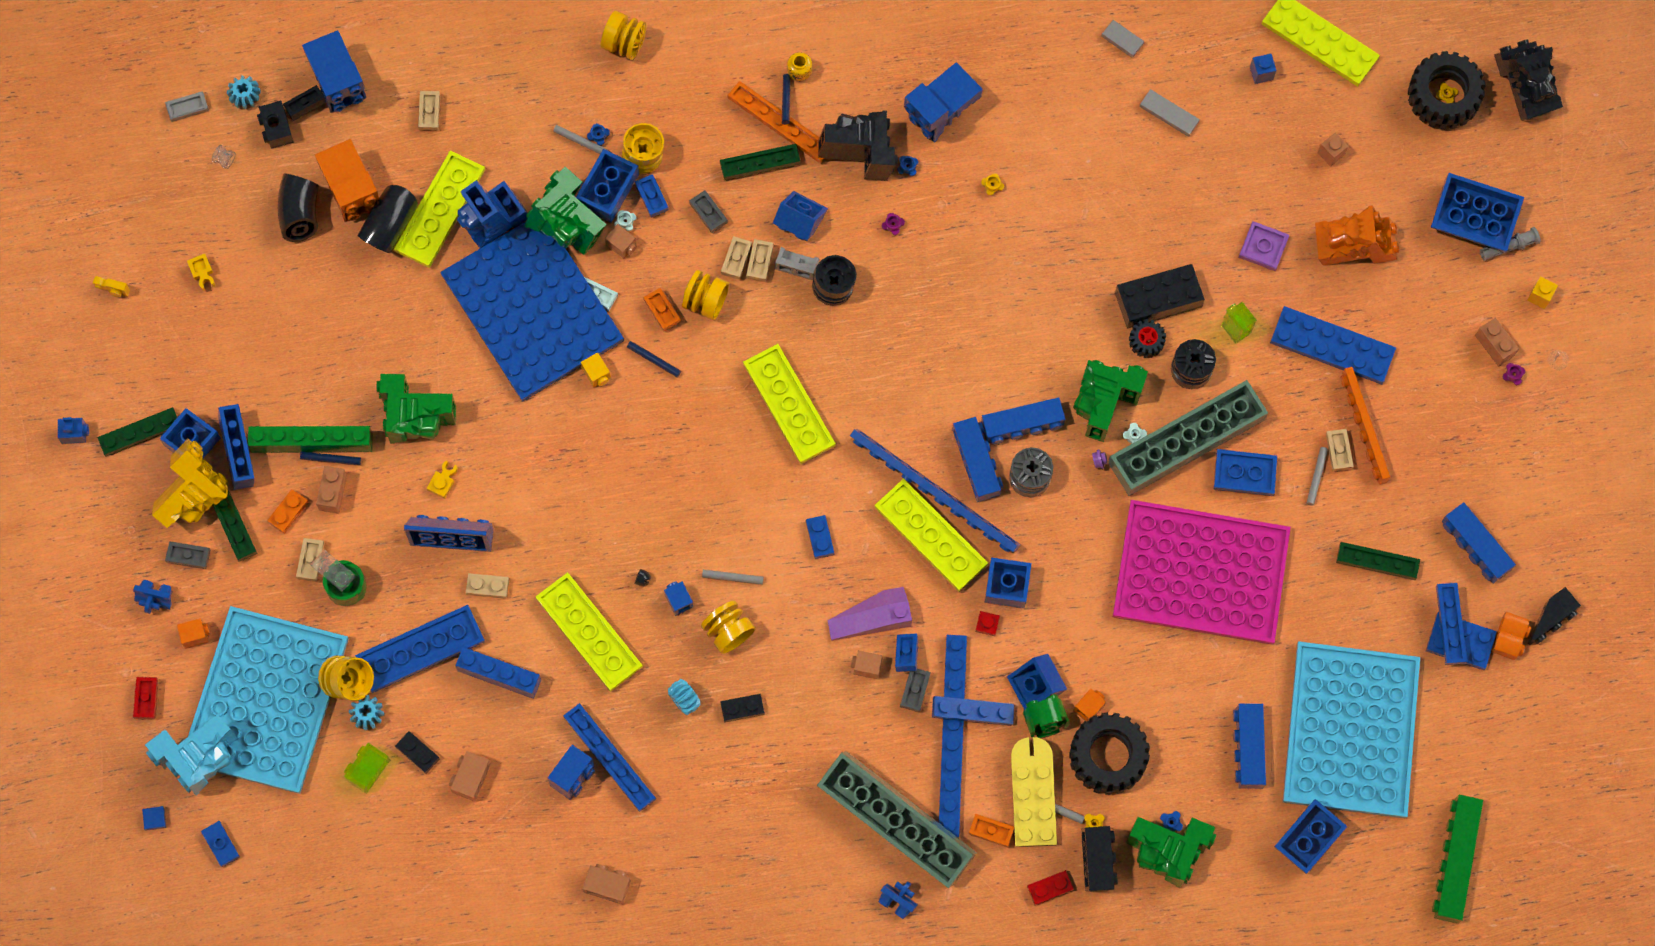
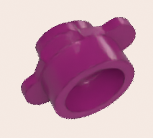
(893, 218)
(1514, 368)

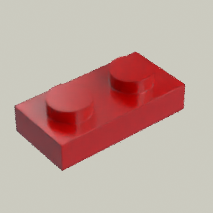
(145, 698)
(1050, 887)

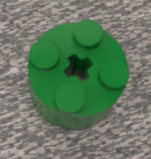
(353, 592)
(1045, 717)

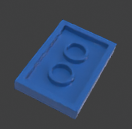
(1245, 472)
(1477, 642)

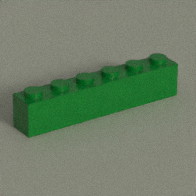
(309, 439)
(1458, 859)

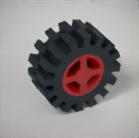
(1145, 332)

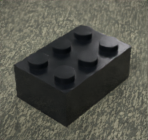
(1098, 858)

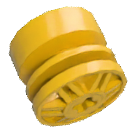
(628, 37)
(643, 138)
(709, 296)
(725, 624)
(346, 677)

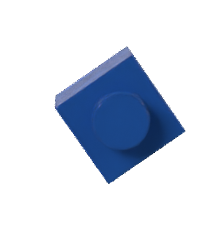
(1263, 68)
(678, 597)

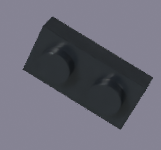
(304, 103)
(742, 708)
(417, 752)

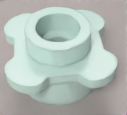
(630, 217)
(1134, 429)

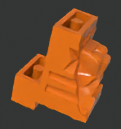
(348, 180)
(1357, 238)

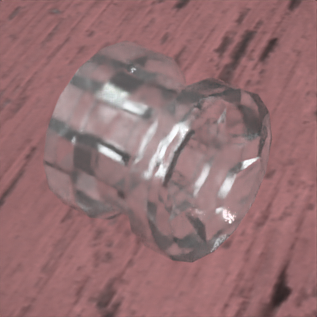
(223, 156)

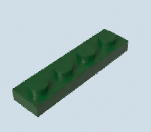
(759, 162)
(137, 432)
(234, 528)
(1378, 561)

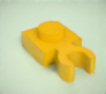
(201, 270)
(115, 287)
(441, 482)

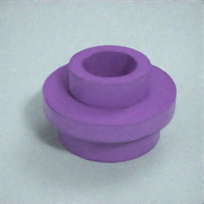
(1099, 459)

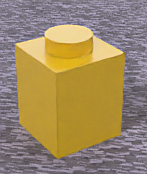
(1542, 292)
(596, 370)

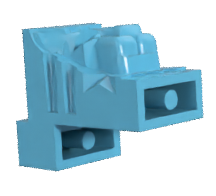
(195, 757)

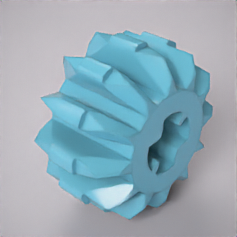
(242, 86)
(684, 696)
(371, 717)

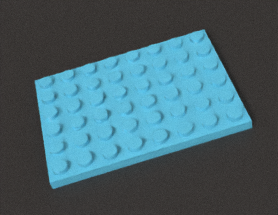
(268, 695)
(1352, 729)

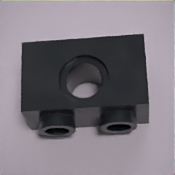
(280, 134)

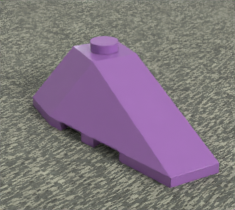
(876, 614)

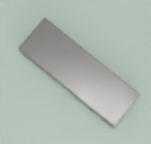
(1169, 113)

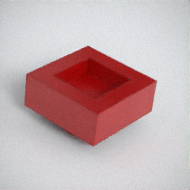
(987, 623)

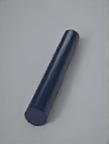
(786, 99)
(654, 359)
(330, 458)

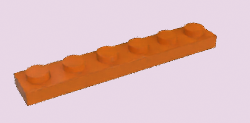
(772, 117)
(1367, 431)

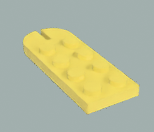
(1033, 794)

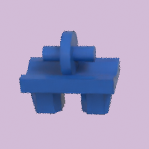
(152, 598)
(890, 894)

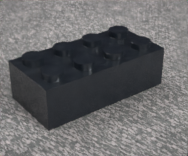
(1159, 295)

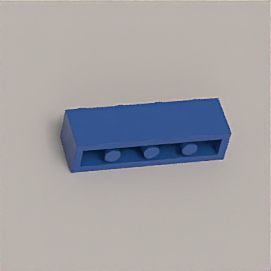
(1023, 420)
(236, 446)
(977, 459)
(1478, 543)
(498, 672)
(1250, 746)

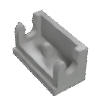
(796, 264)

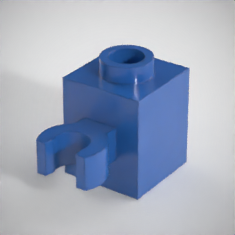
(72, 430)

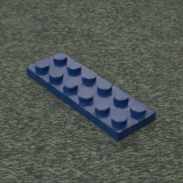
(1333, 345)
(422, 647)

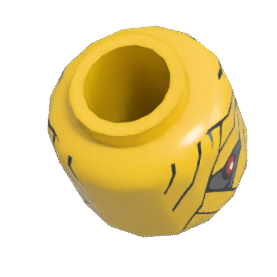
(799, 66)

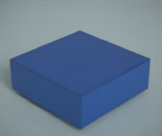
(154, 818)

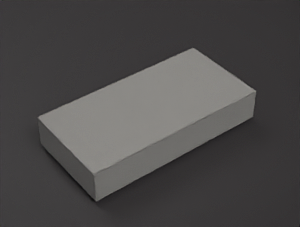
(1122, 38)
(187, 106)

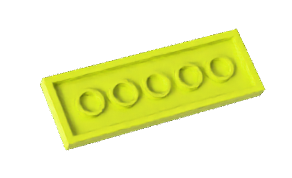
(1321, 40)
(438, 209)
(789, 404)
(931, 535)
(589, 632)

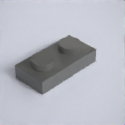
(708, 211)
(187, 555)
(915, 690)

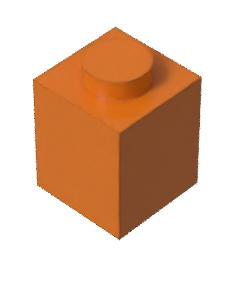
(193, 633)
(1090, 704)

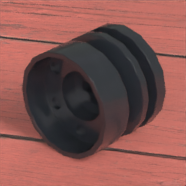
(834, 270)
(1194, 374)

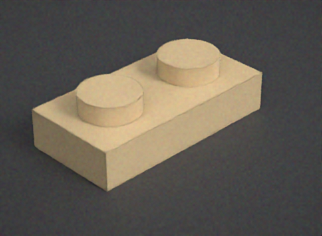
(429, 110)
(736, 257)
(759, 260)
(1339, 450)
(309, 552)
(487, 586)

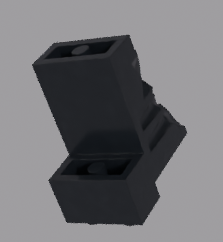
(1530, 78)
(860, 140)

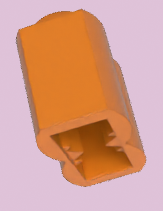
(1511, 636)

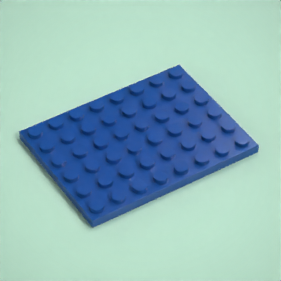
(531, 308)

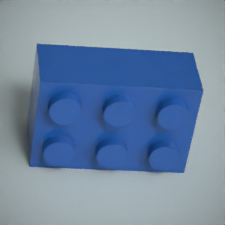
(608, 185)
(1310, 836)

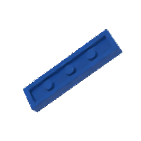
(1451, 623)
(973, 710)

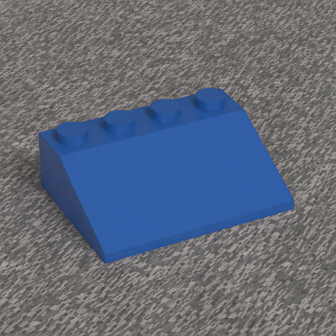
(1477, 212)
(449, 534)

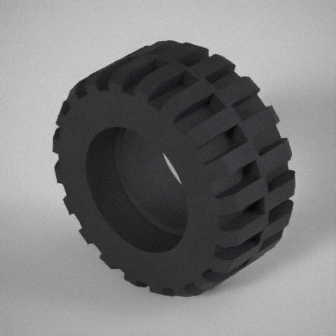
(1450, 67)
(1109, 780)

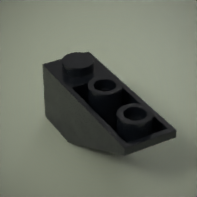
(1555, 610)

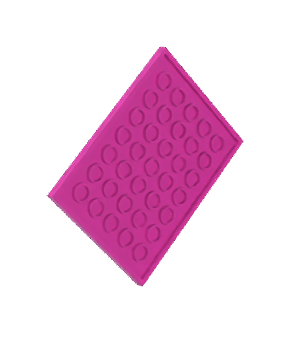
(1201, 572)

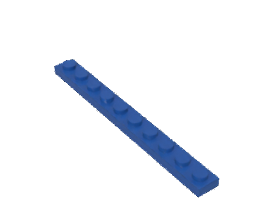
(941, 496)
(952, 736)

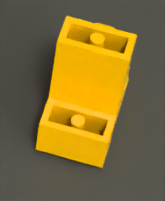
(193, 489)

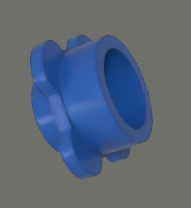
(597, 128)
(907, 160)
(1166, 818)

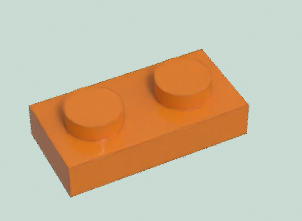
(661, 309)
(287, 511)
(991, 830)

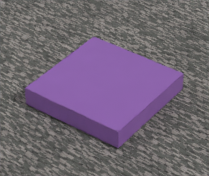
(1263, 246)

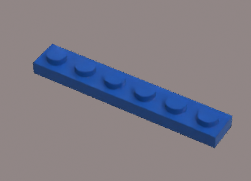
(609, 757)

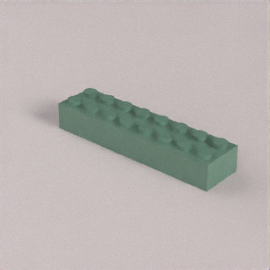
(1187, 438)
(897, 819)

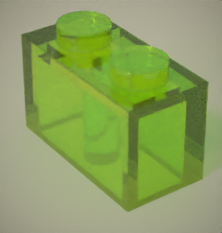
(1238, 322)
(366, 767)

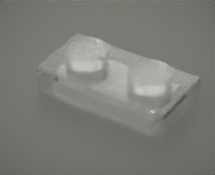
(333, 570)

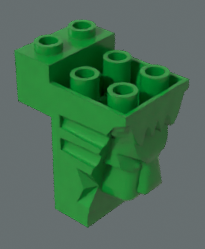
(563, 215)
(1101, 391)
(413, 413)
(1168, 851)

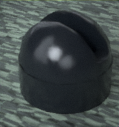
(642, 578)

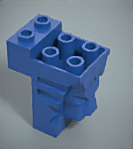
(335, 71)
(941, 101)
(490, 213)

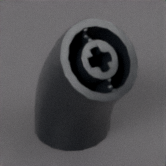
(297, 208)
(388, 218)

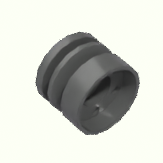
(1026, 482)

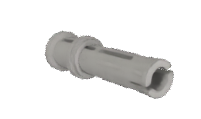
(1518, 242)

